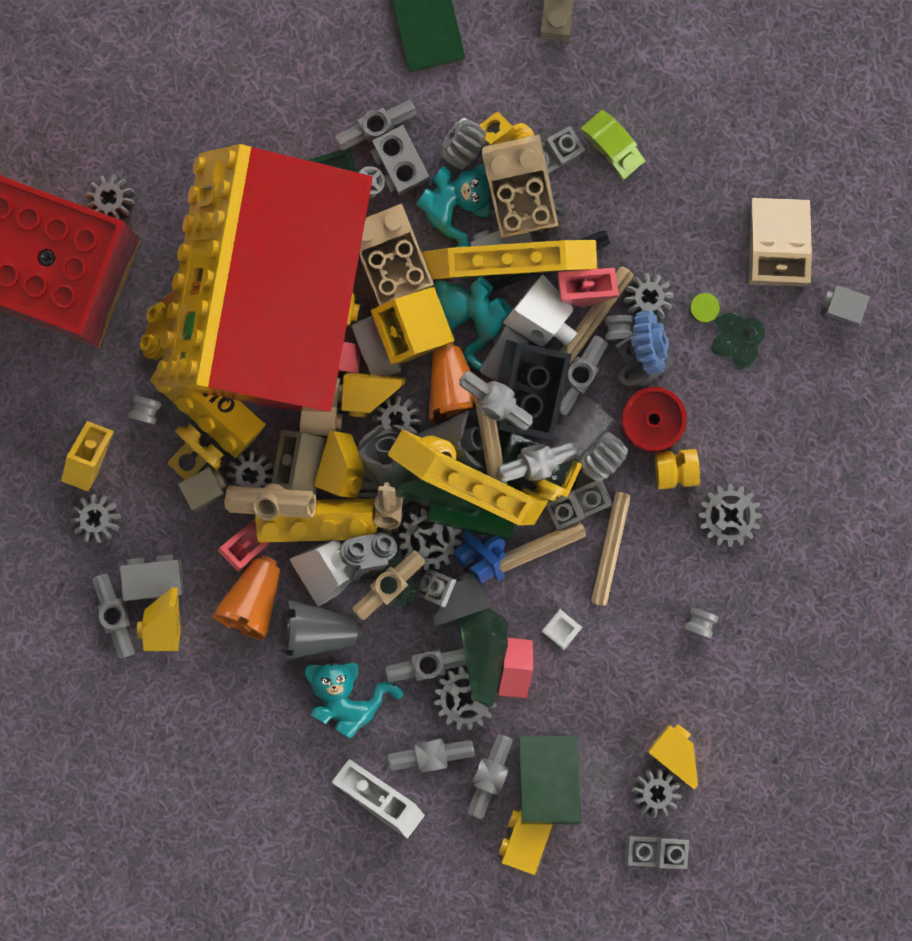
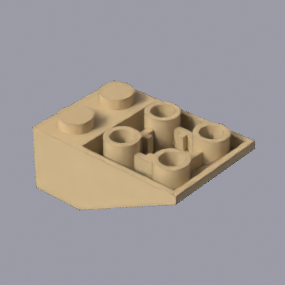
(520, 186)
(780, 242)
(392, 256)

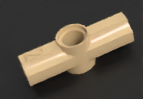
(284, 502)

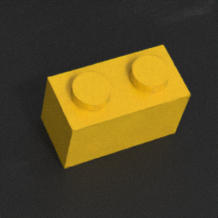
(524, 845)

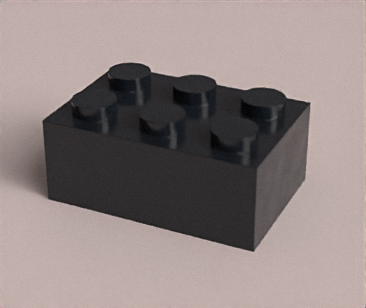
(538, 381)

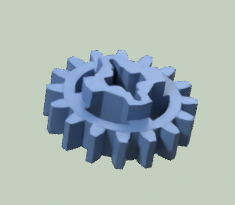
(650, 342)

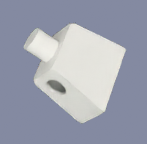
(542, 315)
(323, 571)

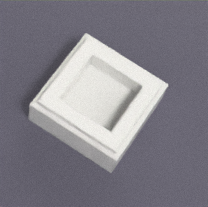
(561, 629)

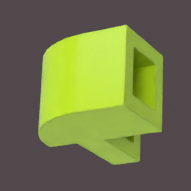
(614, 143)

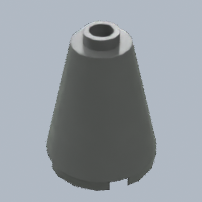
(464, 435)
(374, 455)
(316, 630)

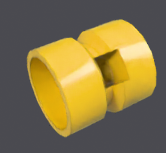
(677, 469)

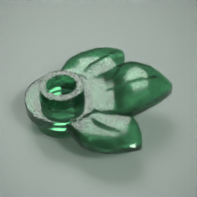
(734, 340)

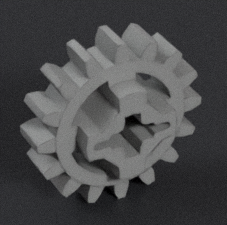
(719, 505)
(424, 549)
(453, 714)

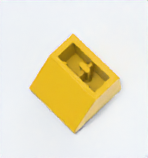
(412, 326)

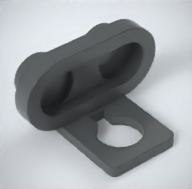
(633, 375)
(367, 554)

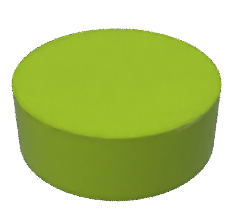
(704, 308)

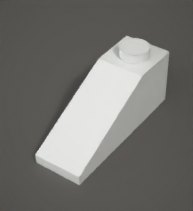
(379, 798)

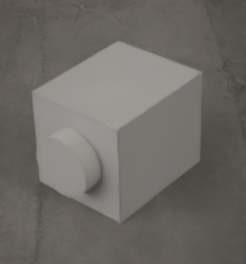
(845, 305)

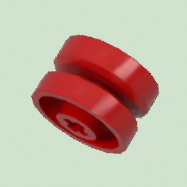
(668, 411)

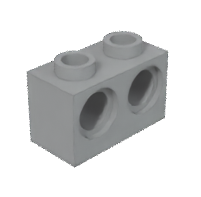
(405, 158)

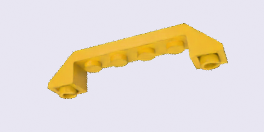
(511, 259)
(465, 482)

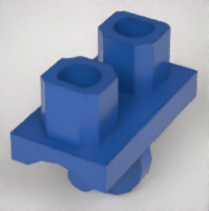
(486, 553)

